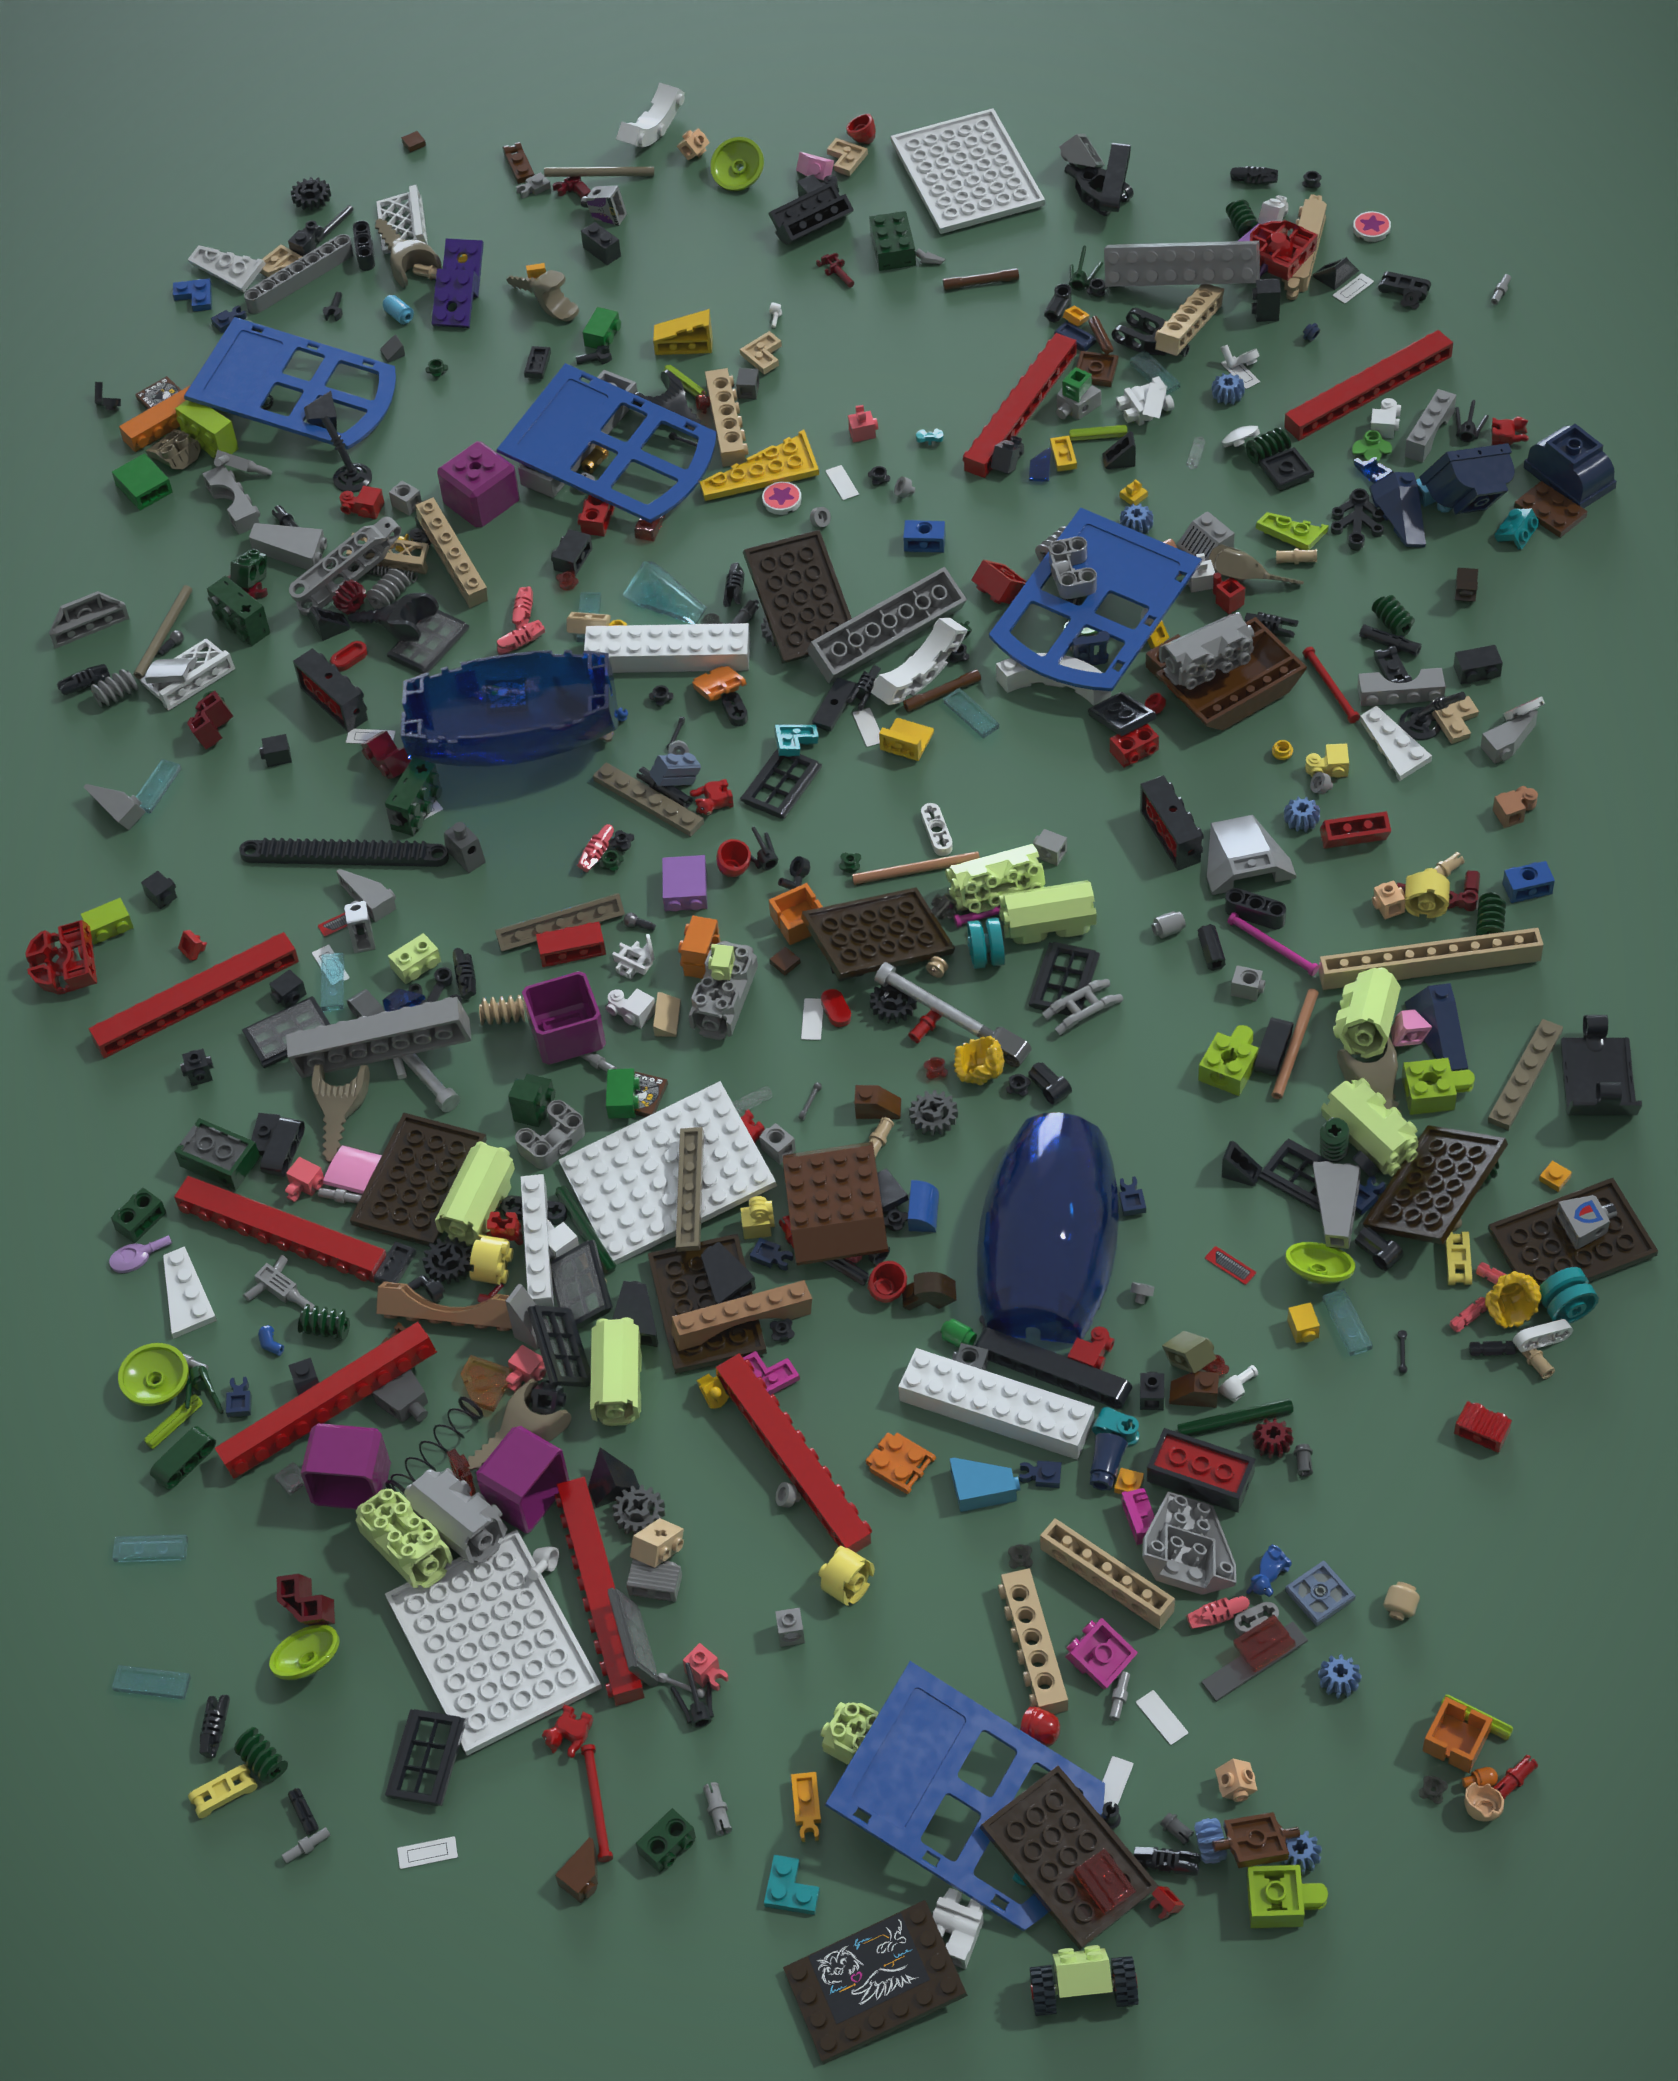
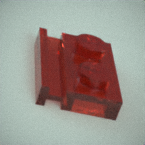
(459, 1466)
(1264, 1643)
(1104, 1881)

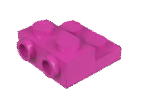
(1100, 1653)

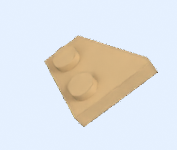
(278, 259)

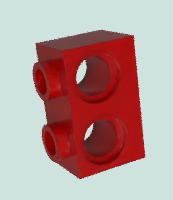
(595, 516)
(1134, 745)

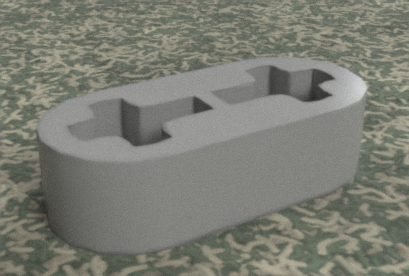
(1254, 1616)

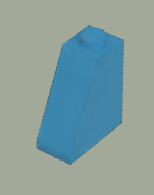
(982, 1484)

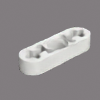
(935, 837)
(1542, 1335)

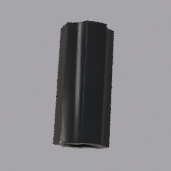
(1211, 947)

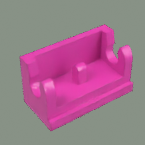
(1138, 1512)

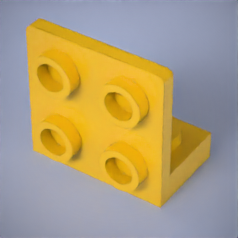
(905, 738)

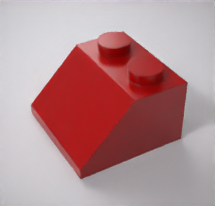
(998, 581)

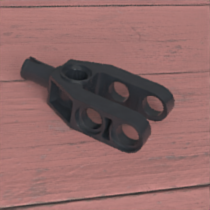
(1088, 181)
(1147, 342)

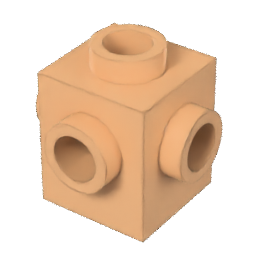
(693, 144)
(1389, 899)
(1236, 1780)

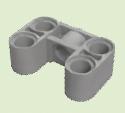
(1071, 582)
(556, 1141)

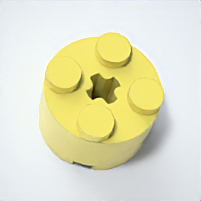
(1427, 893)
(490, 1259)
(846, 1576)

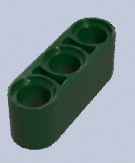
(182, 1457)

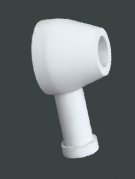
(1233, 1387)
(545, 1559)

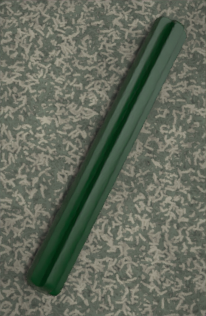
(584, 1227)
(1236, 1418)

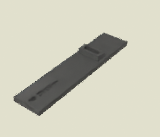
(1239, 1671)

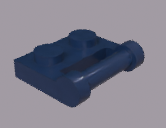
(1084, 648)

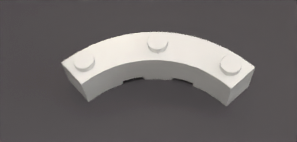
(653, 124)
(923, 665)
(1014, 676)

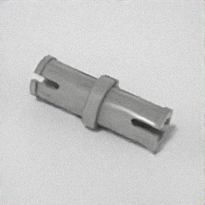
(717, 1809)

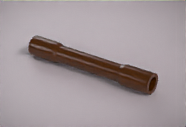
(1003, 276)
(921, 699)

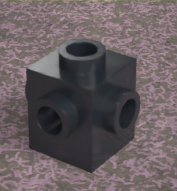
(197, 1067)
(543, 1403)

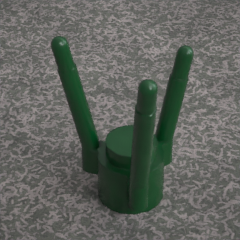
(1079, 280)
(200, 1380)

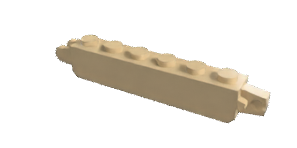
(1312, 218)

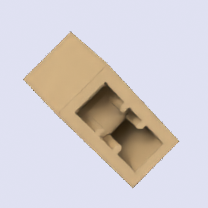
(657, 1542)

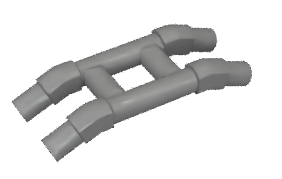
(1078, 1014)

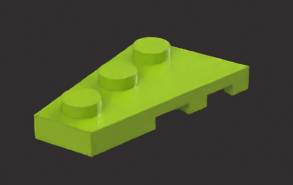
(1295, 533)

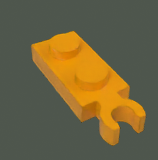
(806, 1803)

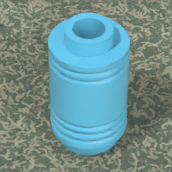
(398, 309)

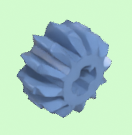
(1228, 388)
(1137, 518)
(1302, 814)
(1333, 1668)
(1206, 1832)
(1309, 1852)

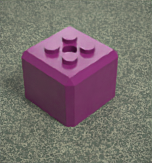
(478, 484)
(564, 1017)
(344, 1465)
(522, 1477)

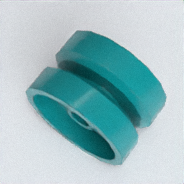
(985, 943)
(1568, 1295)

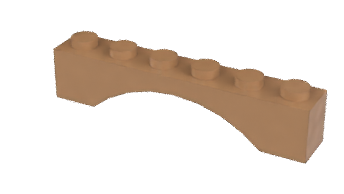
(401, 1300)
(700, 1325)

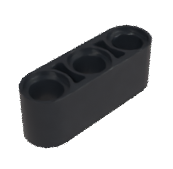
(364, 245)
(1255, 908)
(1273, 1046)
(282, 1146)

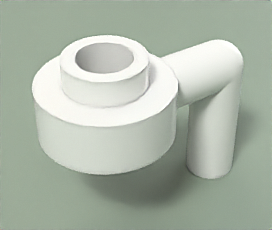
(1249, 357)

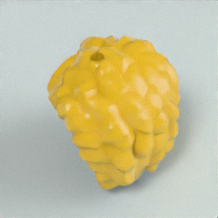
(979, 1060)
(1513, 1299)

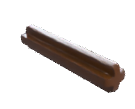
(1100, 335)

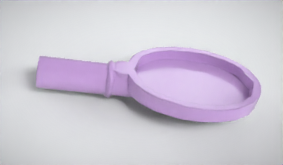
(135, 1255)

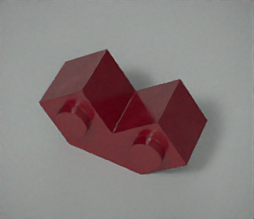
(210, 715)
(385, 755)
(296, 1596)

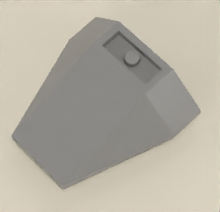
(1243, 850)
(1188, 1547)

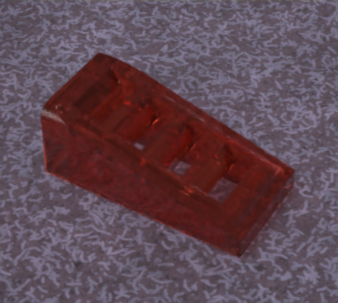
(643, 531)

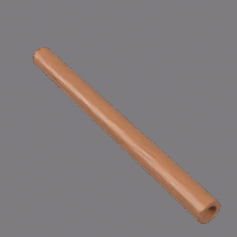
(913, 868)
(1295, 1044)

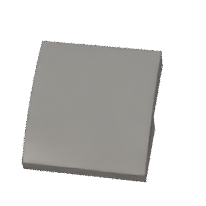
(170, 670)

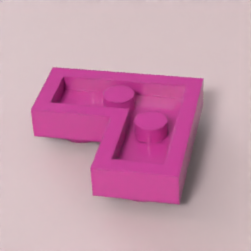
(776, 1376)

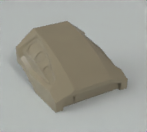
(175, 450)

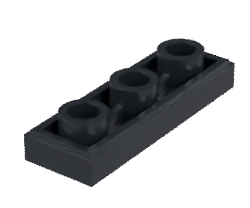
(833, 704)

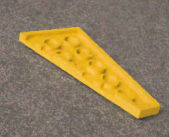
(779, 463)

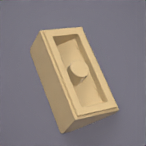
(578, 621)
(666, 1015)

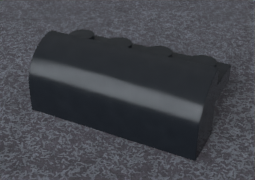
(809, 213)

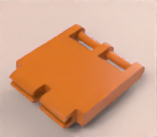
(718, 682)
(898, 1461)

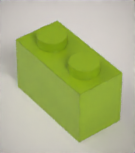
(107, 920)

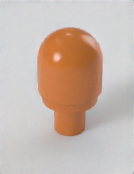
(1482, 1777)

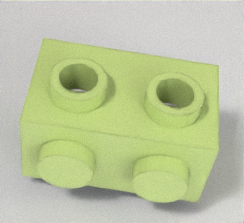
(414, 958)

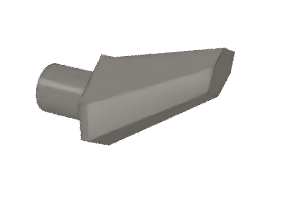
(929, 258)

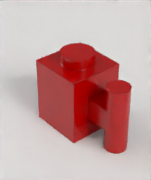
(1229, 594)

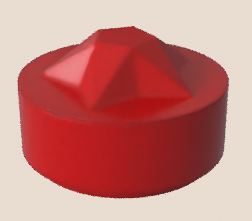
(1155, 702)

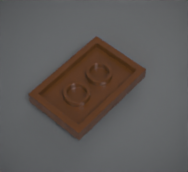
(1552, 509)

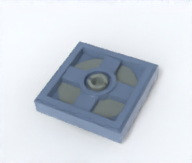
(1320, 1593)

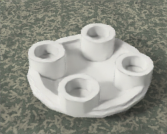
(1238, 435)

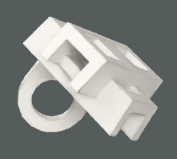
(632, 965)

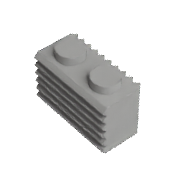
(656, 1582)

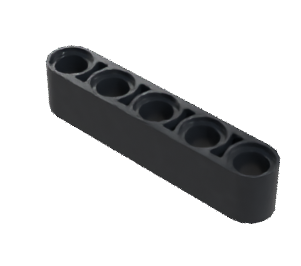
(1115, 177)

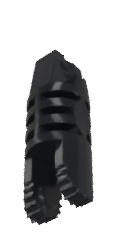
(1255, 175)
(734, 585)
(1274, 623)
(83, 679)
(864, 687)
(464, 973)
(213, 1725)
(1167, 1860)

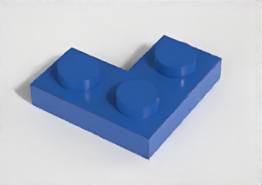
(197, 290)

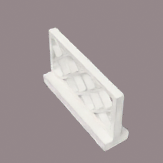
(415, 217)
(198, 679)

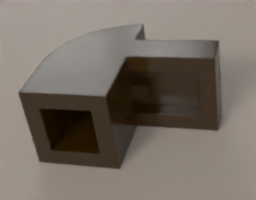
(1466, 584)
(931, 1288)

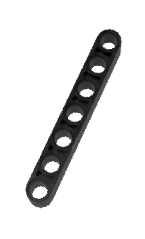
(1055, 1368)

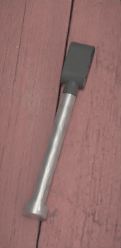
(1013, 1047)
(446, 1098)

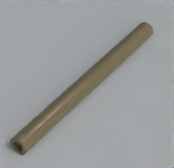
(597, 171)
(162, 632)

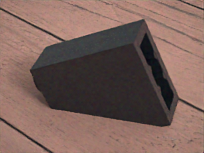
(726, 1275)
(635, 1304)

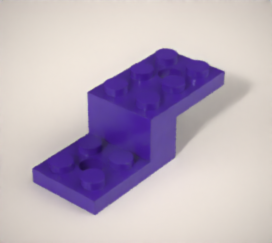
(457, 283)

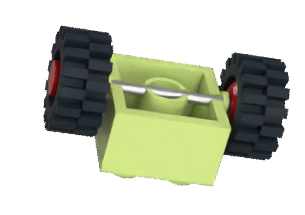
(1083, 1974)

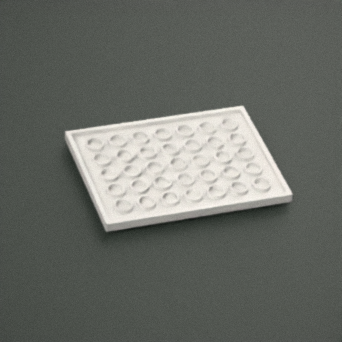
(967, 171)
(632, 1175)
(494, 1644)

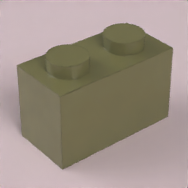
(1189, 1351)

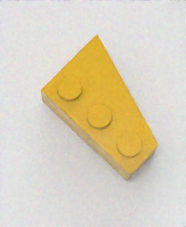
(684, 335)

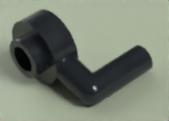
(109, 403)
(798, 869)
(433, 1288)

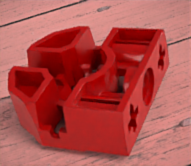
(1274, 239)
(76, 973)

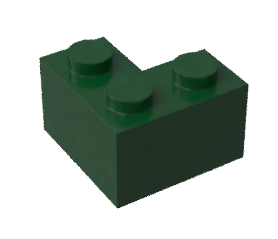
(530, 1099)

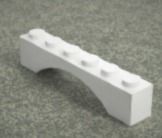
(536, 1239)

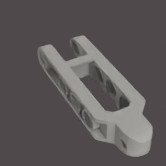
(319, 580)

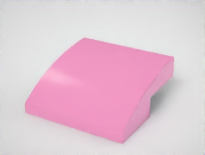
(351, 1169)

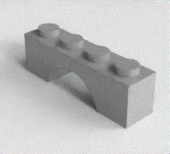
(1423, 434)
(223, 484)
(1376, 690)

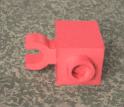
(862, 425)
(303, 1177)
(525, 1366)
(704, 1667)

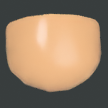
(1483, 1802)

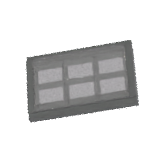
(633, 1637)

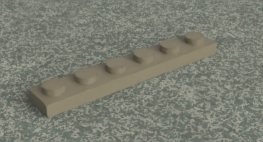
(648, 799)
(581, 914)
(1525, 1074)
(689, 1189)

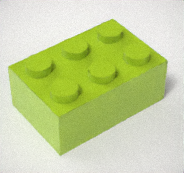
(208, 427)

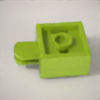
(1229, 1061)
(1439, 1093)
(1285, 1888)

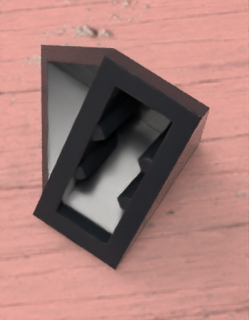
(1336, 273)
(320, 408)
(1121, 454)
(327, 622)
(1240, 1166)
(609, 1479)

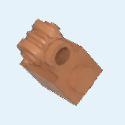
(1511, 806)

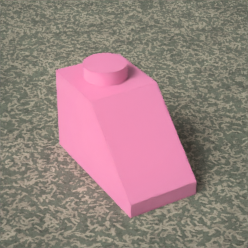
(814, 165)
(1409, 1028)

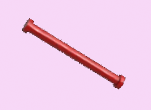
(1353, 716)
(604, 1853)

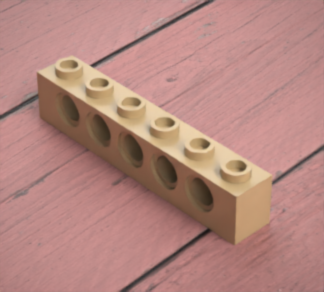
(1189, 319)
(725, 417)
(451, 552)
(1107, 1573)
(1022, 1585)

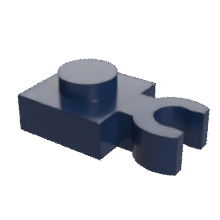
(223, 319)
(1368, 1195)
(1131, 1200)
(768, 1253)
(239, 1401)
(1046, 1473)

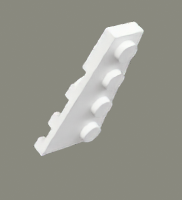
(227, 266)
(1399, 747)
(186, 1297)

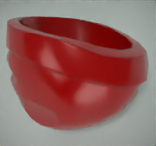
(862, 129)
(733, 858)
(887, 1281)
(1041, 1725)

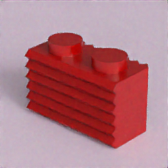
(1483, 1426)

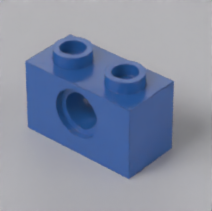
(924, 536)
(1528, 881)

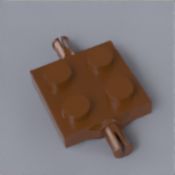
(1256, 1840)

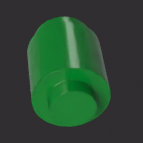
(957, 1333)

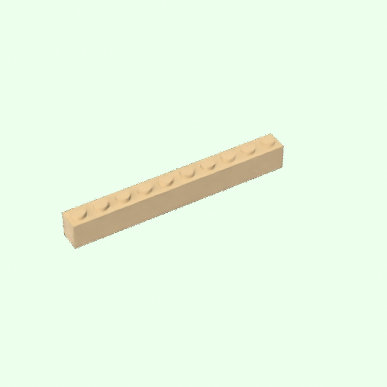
(1435, 957)

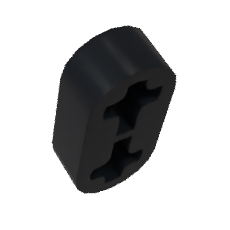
(730, 709)
(1365, 1164)

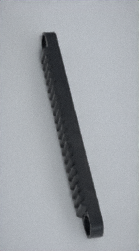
(344, 853)

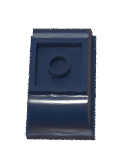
(1572, 465)
(1470, 479)

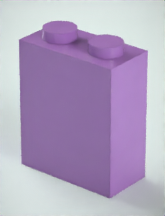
(684, 883)

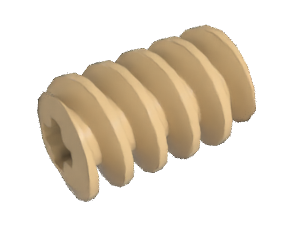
(502, 1009)

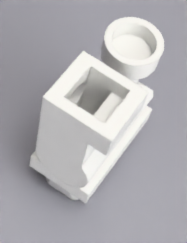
(1135, 399)
(961, 1922)

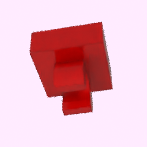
(191, 945)
(1167, 1900)

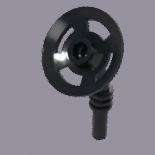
(351, 468)
(1423, 716)

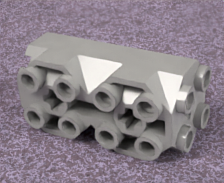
(1212, 647)
(720, 1002)
(462, 1520)

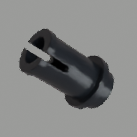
(1113, 1814)

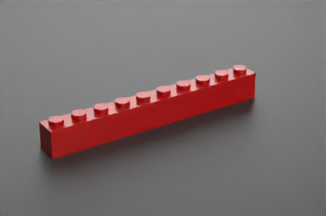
(1368, 385)
(1021, 402)
(193, 995)
(279, 1229)
(325, 1400)
(793, 1454)
(596, 1580)

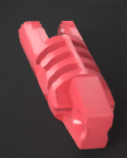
(522, 606)
(519, 637)
(595, 848)
(1217, 1612)

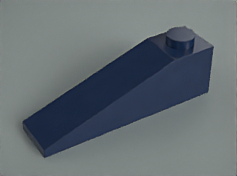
(1400, 502)
(1439, 1009)

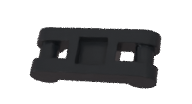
(1398, 282)
(1393, 669)

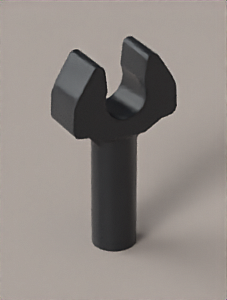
(333, 309)
(602, 355)

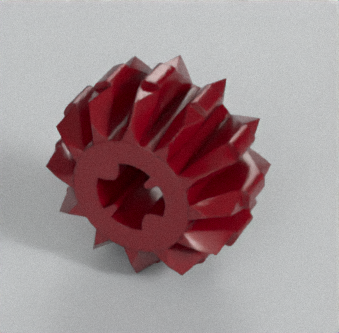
(349, 597)
(1263, 1438)

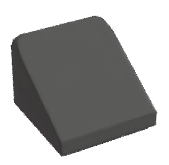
(392, 349)

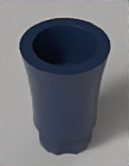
(1106, 1460)

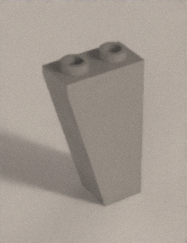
(289, 544)
(1337, 1198)

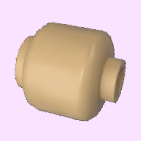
(1401, 1601)

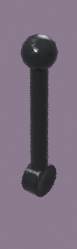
(673, 436)
(681, 722)
(1402, 1335)

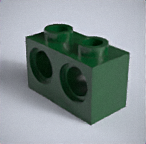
(249, 568)
(140, 1217)
(660, 1837)

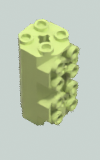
(982, 880)
(1056, 908)
(1367, 1012)
(1372, 1127)
(476, 1193)
(615, 1372)
(403, 1538)
(847, 1730)

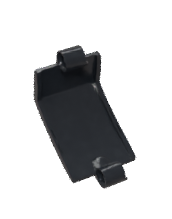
(1598, 1072)

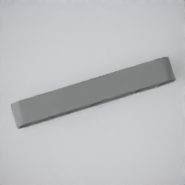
(298, 274)

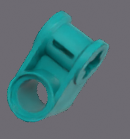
(1118, 1424)

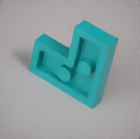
(791, 736)
(783, 1890)

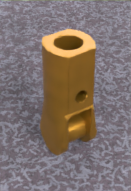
(594, 459)

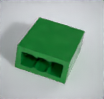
(142, 481)

